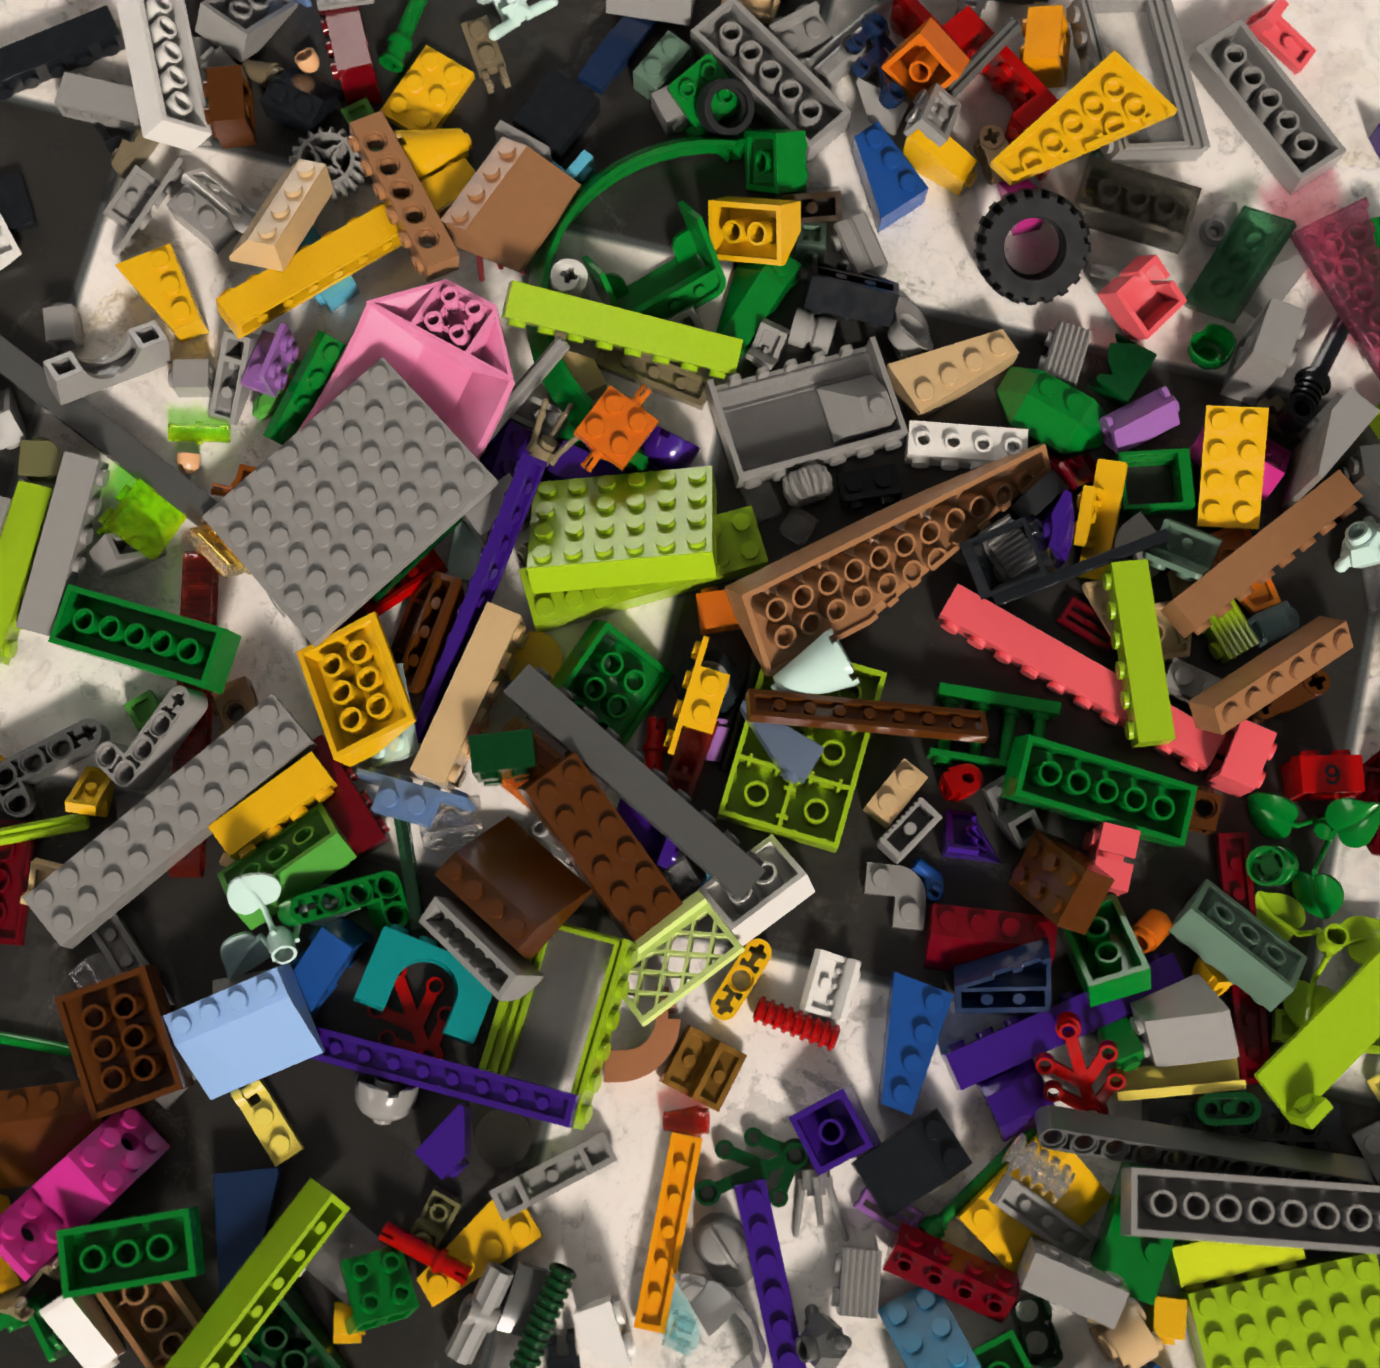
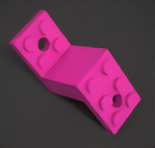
(78, 1188)

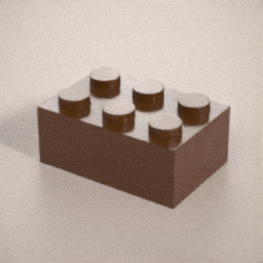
(1061, 882)

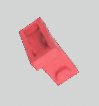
(1280, 36)

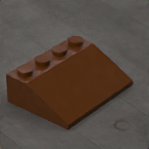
(514, 885)
(122, 1041)
(40, 1129)

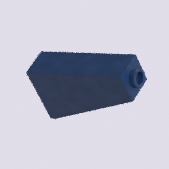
(243, 1215)

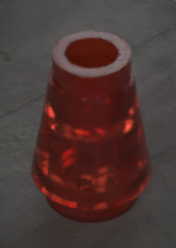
(688, 1120)

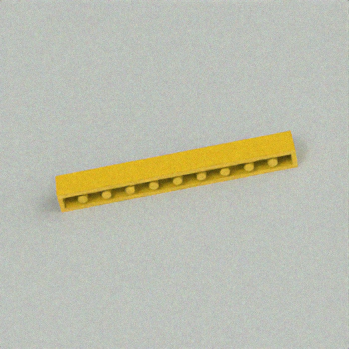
(330, 258)

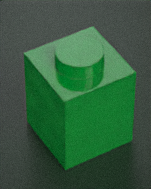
(1129, 1046)

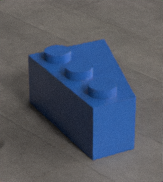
(887, 176)

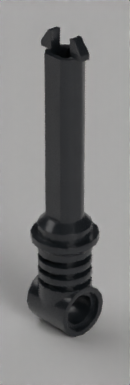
(1312, 382)

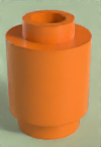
(1152, 929)

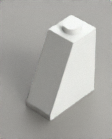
(84, 1331)

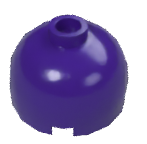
(668, 450)

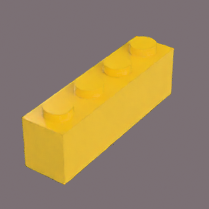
(273, 806)

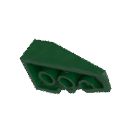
(293, 1338)

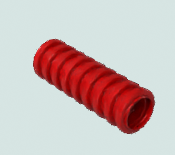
(796, 1023)

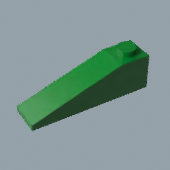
(755, 295)

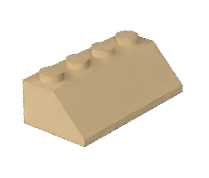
(285, 217)

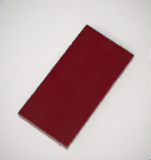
(14, 879)

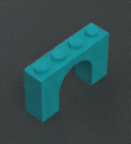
(397, 951)

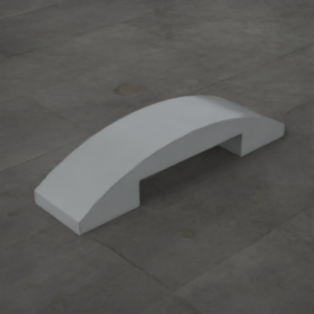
(552, 1175)

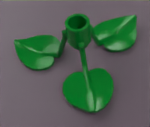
(1347, 817)

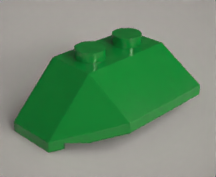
(1050, 410)

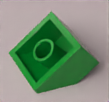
(776, 160)

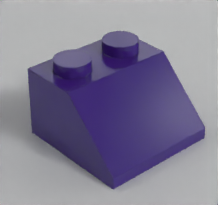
(834, 1130)
(449, 1144)

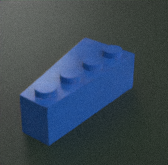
(910, 1037)

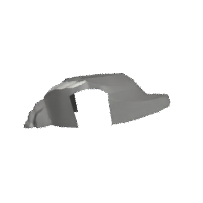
(714, 1306)

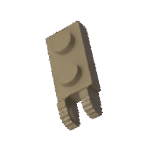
(485, 52)

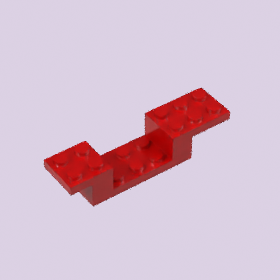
(1005, 72)

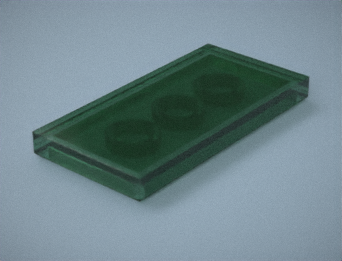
(1239, 264)

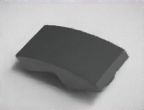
(521, 1297)

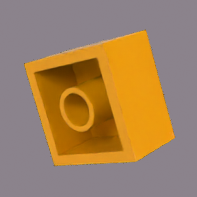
(1046, 44)

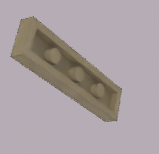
(661, 378)

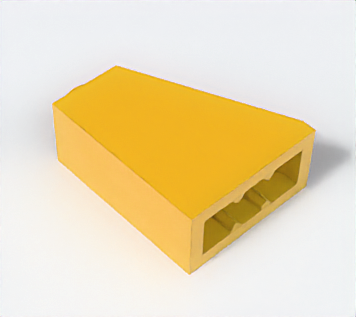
(945, 165)

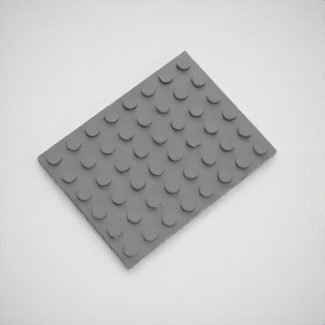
(349, 501)

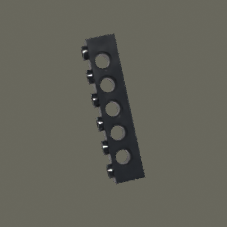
(1320, 1137)

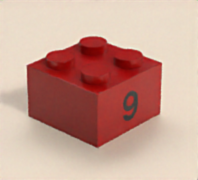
(1323, 776)

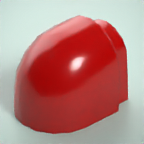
(960, 782)

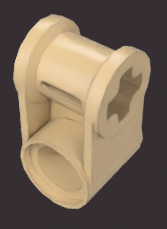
(987, 146)

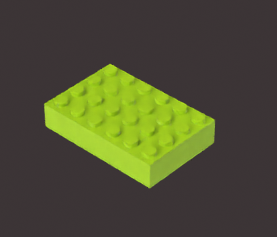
(623, 530)
(808, 811)
(1292, 1317)

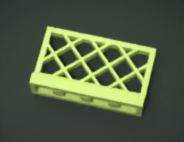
(661, 936)

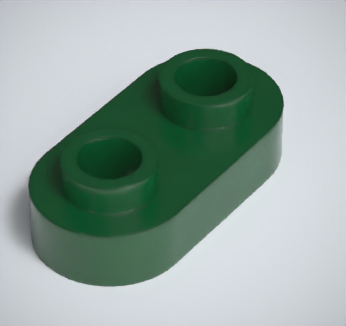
(1226, 1108)

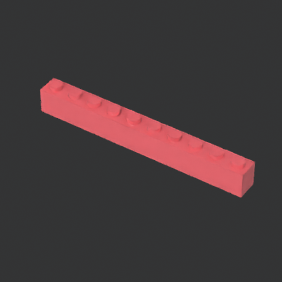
(1064, 671)

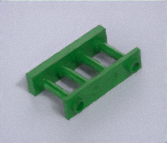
(984, 700)

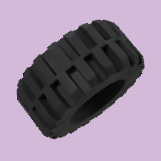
(1067, 264)

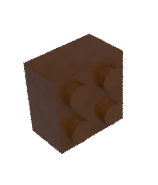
(230, 106)

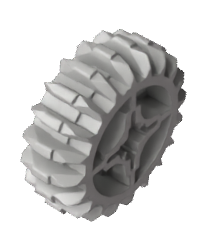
(331, 149)

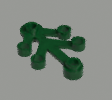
(757, 1167)

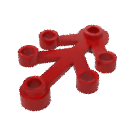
(414, 1019)
(1080, 1075)

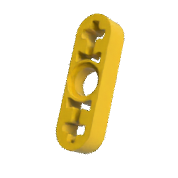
(746, 955)

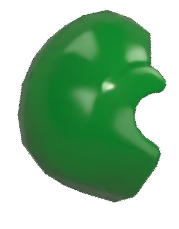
(1211, 346)

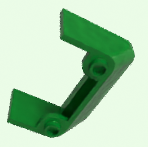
(683, 282)

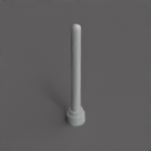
(829, 47)

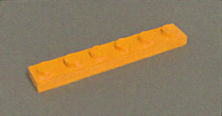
(668, 1233)

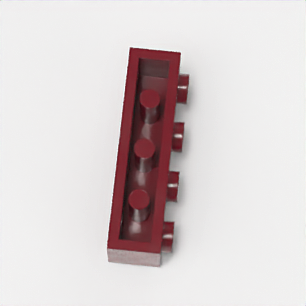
(952, 1272)

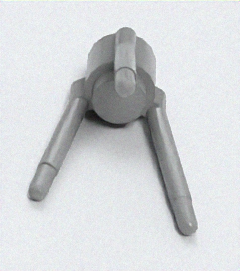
(816, 1187)

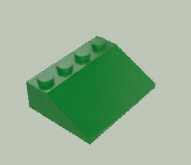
(612, 679)

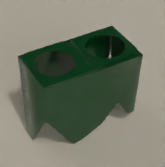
(1127, 367)
(1048, 1358)

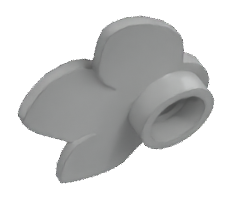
(1221, 221)

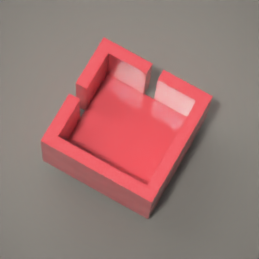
(1139, 304)
(1245, 755)
(1107, 847)

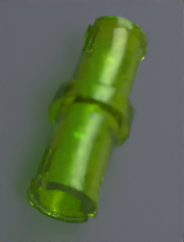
(199, 433)

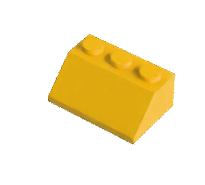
(754, 229)

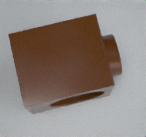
(1208, 823)

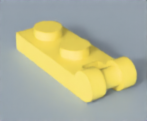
(268, 1122)

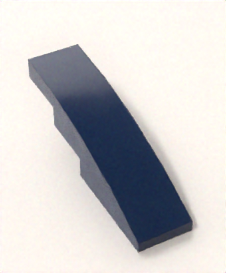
(615, 52)

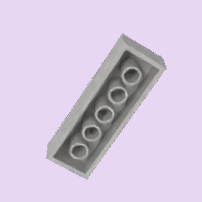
(780, 84)
(1266, 106)

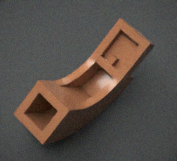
(646, 1058)

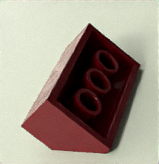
(969, 933)

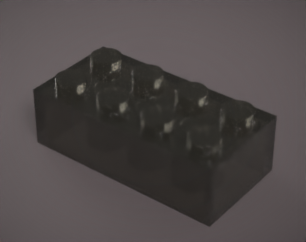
(1136, 204)

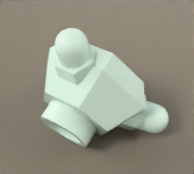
(1360, 545)

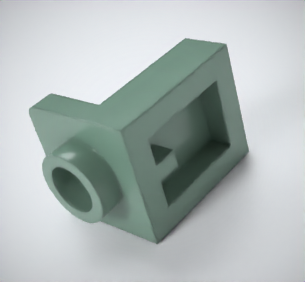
(810, 240)

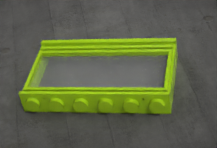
(565, 1023)

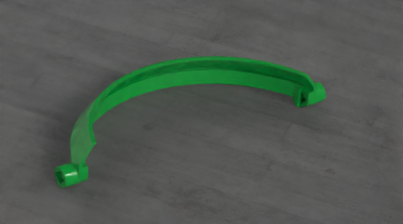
(560, 382)

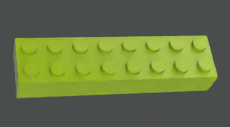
(738, 555)

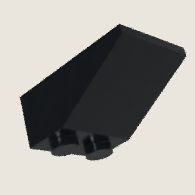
(911, 1162)

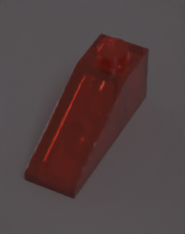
(689, 759)

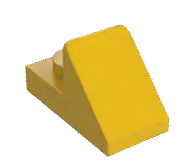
(91, 793)

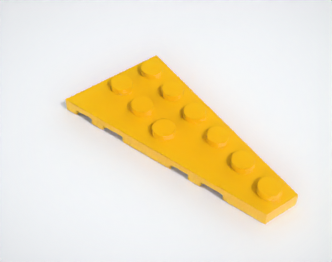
(1095, 112)

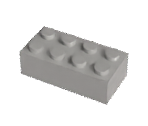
(1264, 352)

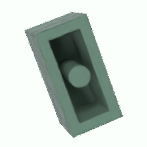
(662, 65)

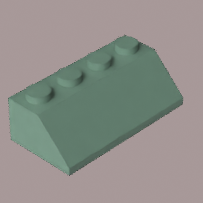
(1239, 945)

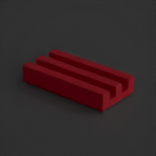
(1079, 631)

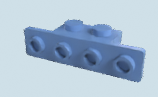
(410, 801)

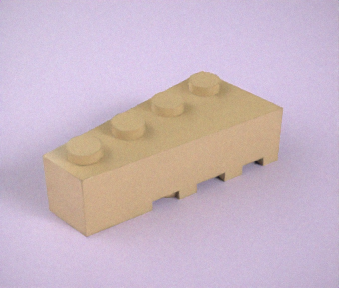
(947, 373)

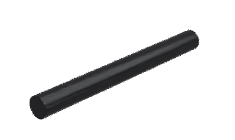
(738, 719)

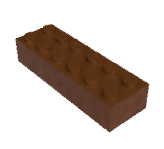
(600, 846)

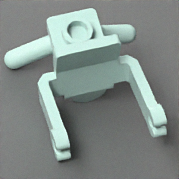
(514, 12)

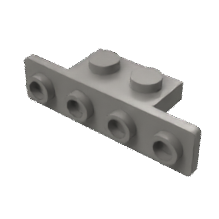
(135, 199)

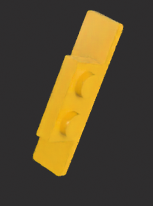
(1099, 512)
(702, 698)

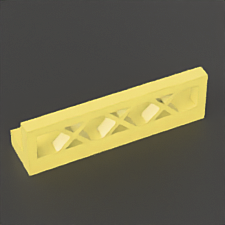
(1180, 1080)

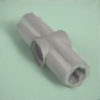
(839, 62)
(479, 1313)

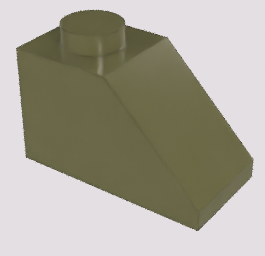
(39, 461)

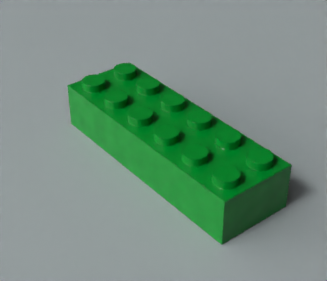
(145, 638)
(1098, 790)

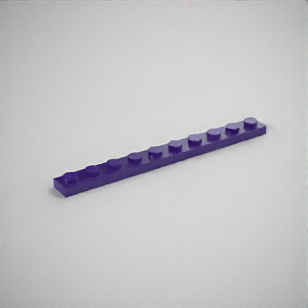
(483, 583)
(448, 1077)

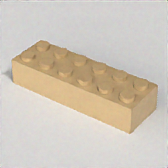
(470, 697)

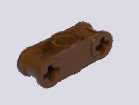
(1294, 697)

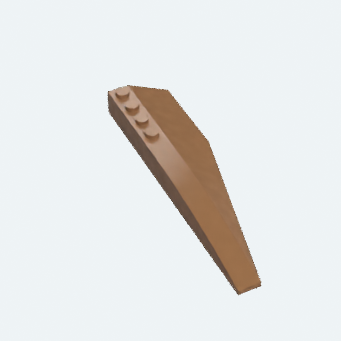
(869, 564)

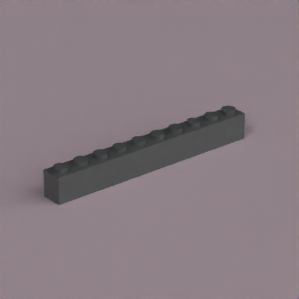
(634, 782)

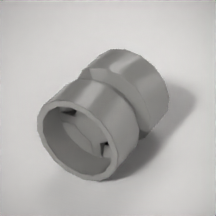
(812, 331)

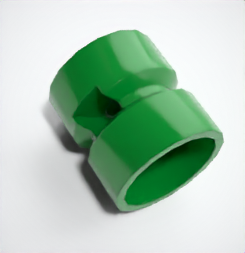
(1272, 865)

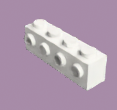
(960, 444)

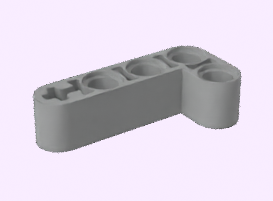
(156, 743)

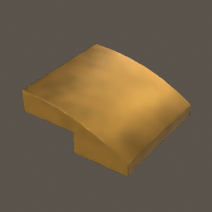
(703, 1068)

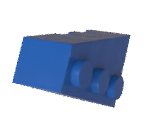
(327, 959)

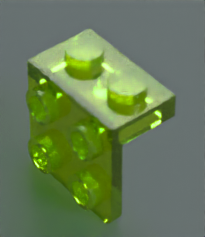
(142, 519)

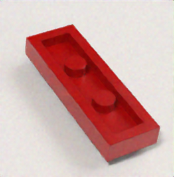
(408, 584)

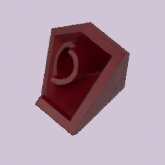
(1074, 470)

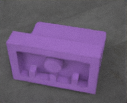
(270, 361)

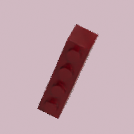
(350, 806)

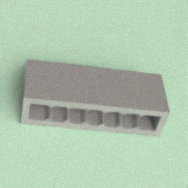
(480, 949)

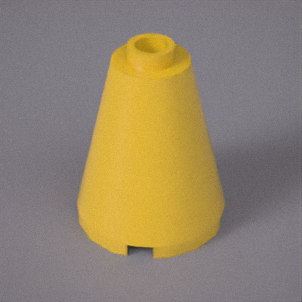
(433, 148)

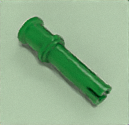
(400, 41)

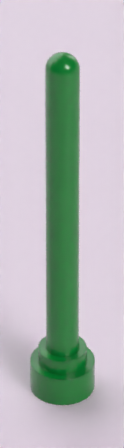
(937, 1223)

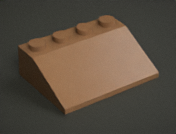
(510, 205)

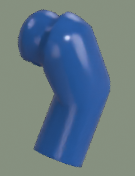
(931, 879)

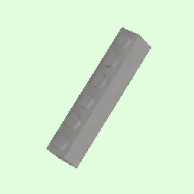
(63, 540)

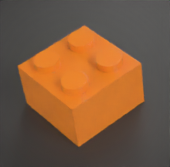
(925, 59)

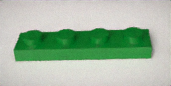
(304, 387)

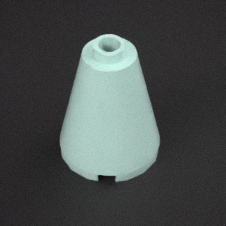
(817, 669)

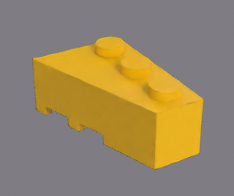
(165, 288)

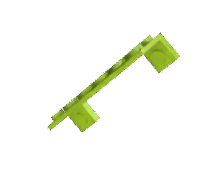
(1325, 1048)

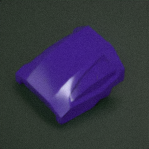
(1060, 527)
(1014, 1098)

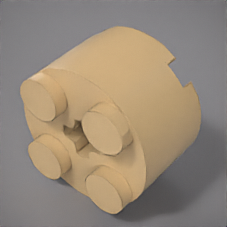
(1131, 1341)

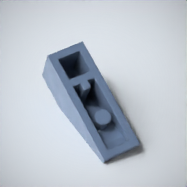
(787, 748)

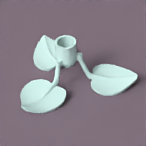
(246, 950)

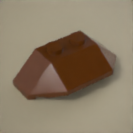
(425, 628)

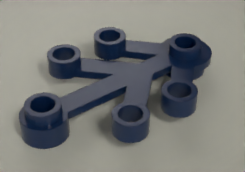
(874, 28)

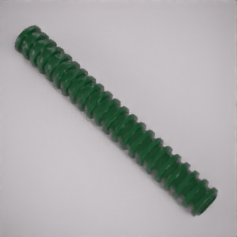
(543, 1317)

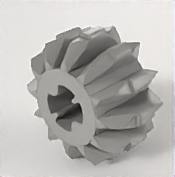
(807, 485)

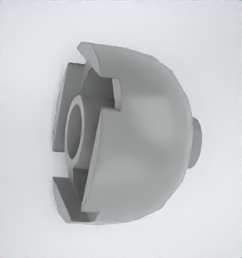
(383, 1098)

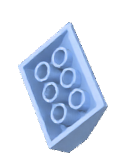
(245, 1031)

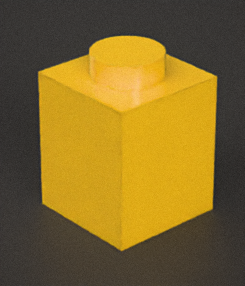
(1167, 1318)

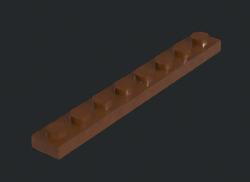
(866, 716)

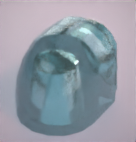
(682, 1332)

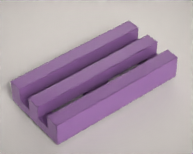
(864, 1195)

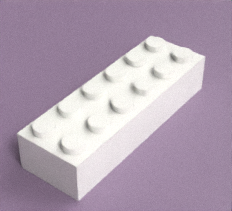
(164, 72)

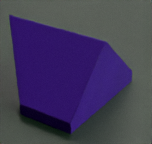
(965, 838)

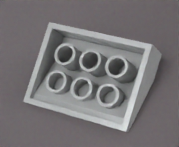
(1325, 442)

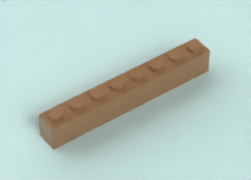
(1260, 554)

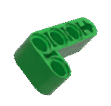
(341, 901)

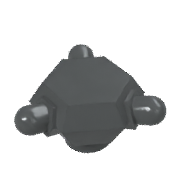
(822, 1340)

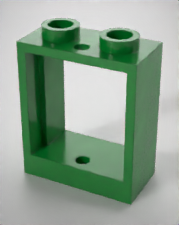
(1181, 477)

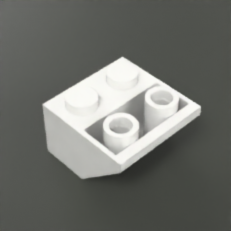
(602, 1330)

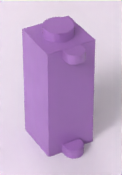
(1140, 420)

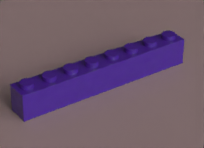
(1036, 1033)

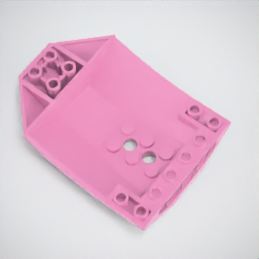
(445, 349)

